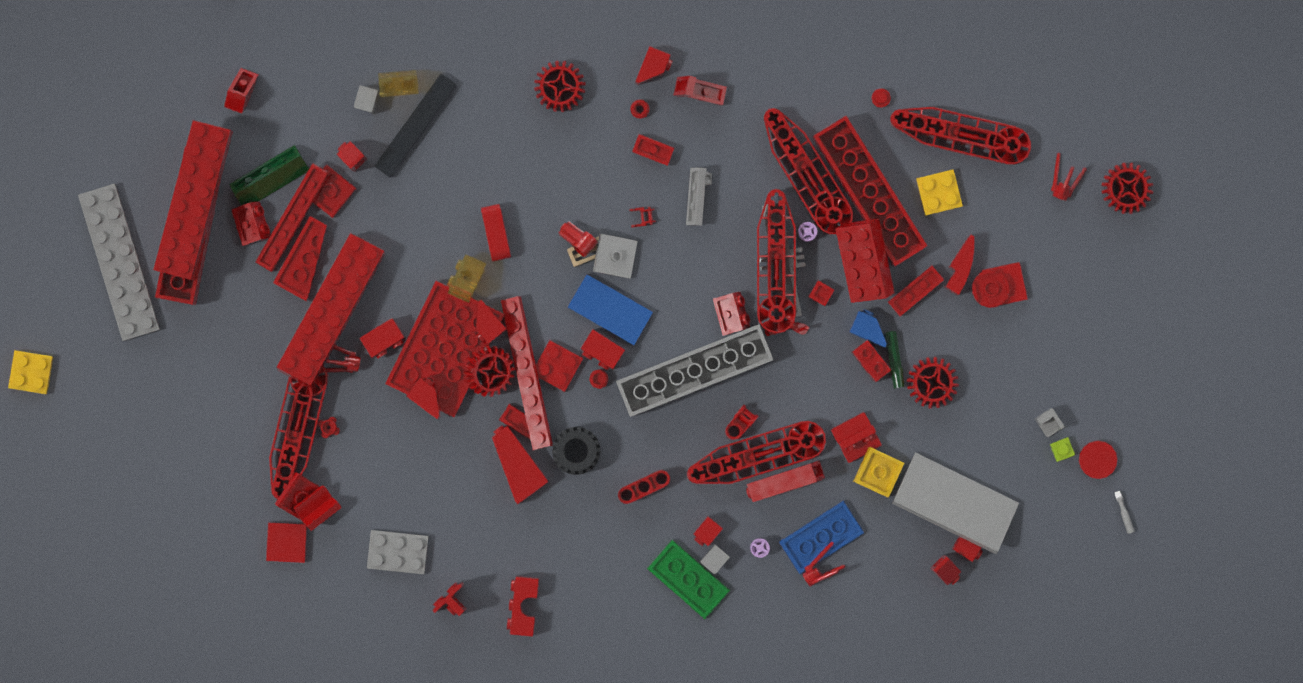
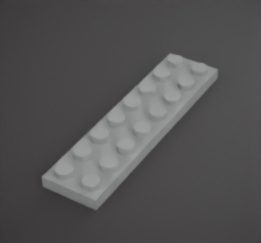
(119, 262)

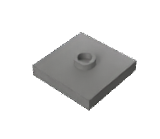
(615, 256)

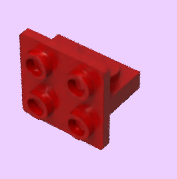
(856, 437)
(454, 605)

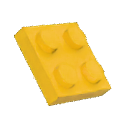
(939, 192)
(30, 372)
(878, 472)

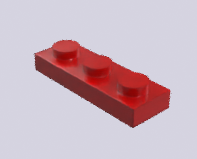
(915, 291)

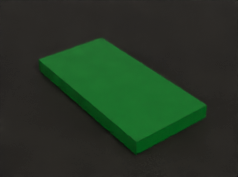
(688, 579)

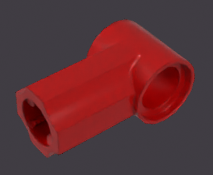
(582, 241)

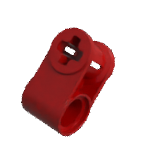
(741, 422)

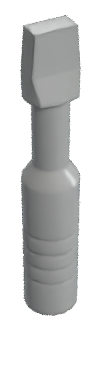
(1124, 513)

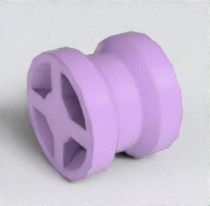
(807, 229)
(759, 547)

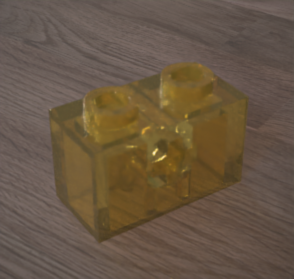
(398, 83)
(462, 287)

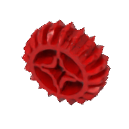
(556, 103)
(1133, 194)
(490, 363)
(917, 376)

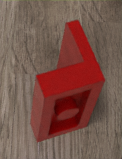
(317, 507)

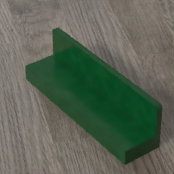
(269, 176)

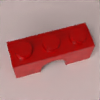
(519, 622)

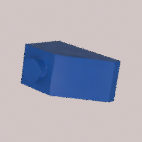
(868, 328)

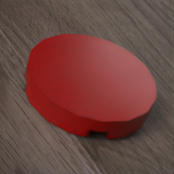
(991, 288)
(1097, 459)

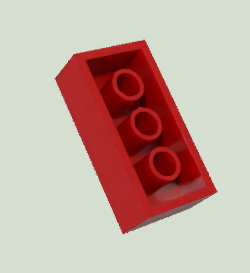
(865, 260)

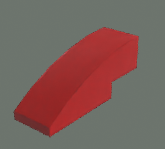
(961, 265)

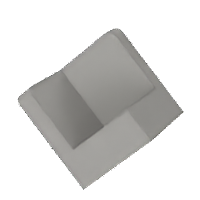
(366, 99)
(1049, 422)
(714, 559)

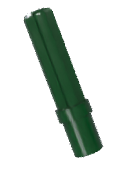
(894, 359)

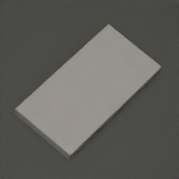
(955, 503)

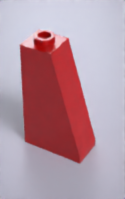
(519, 467)
(785, 481)

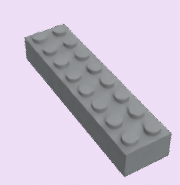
(694, 370)

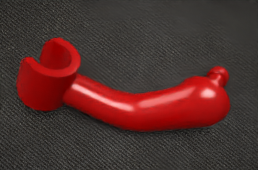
(797, 327)

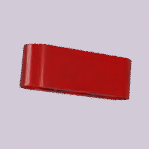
(495, 232)
(636, 493)

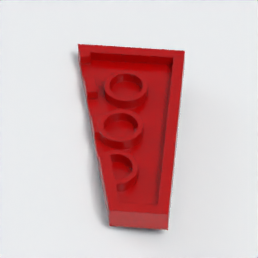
(300, 265)

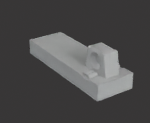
(697, 183)

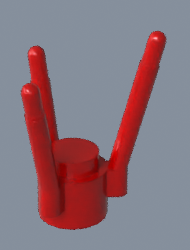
(1062, 190)
(350, 363)
(812, 575)

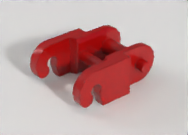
(643, 223)

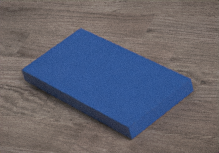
(610, 309)
(808, 542)

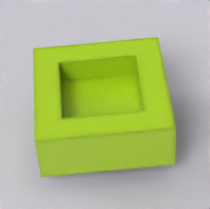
(1062, 449)

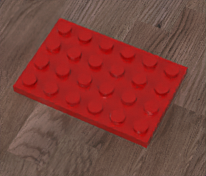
(440, 348)

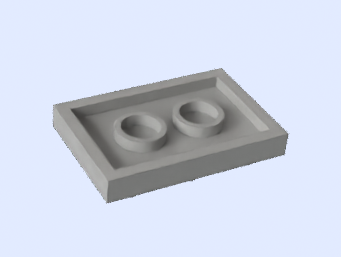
(397, 552)

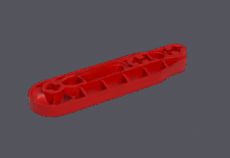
(950, 132)
(801, 162)
(776, 252)
(293, 438)
(747, 458)

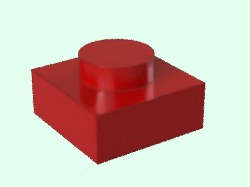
(821, 293)

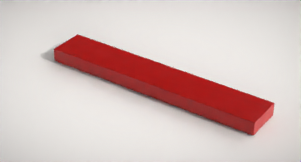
(292, 217)

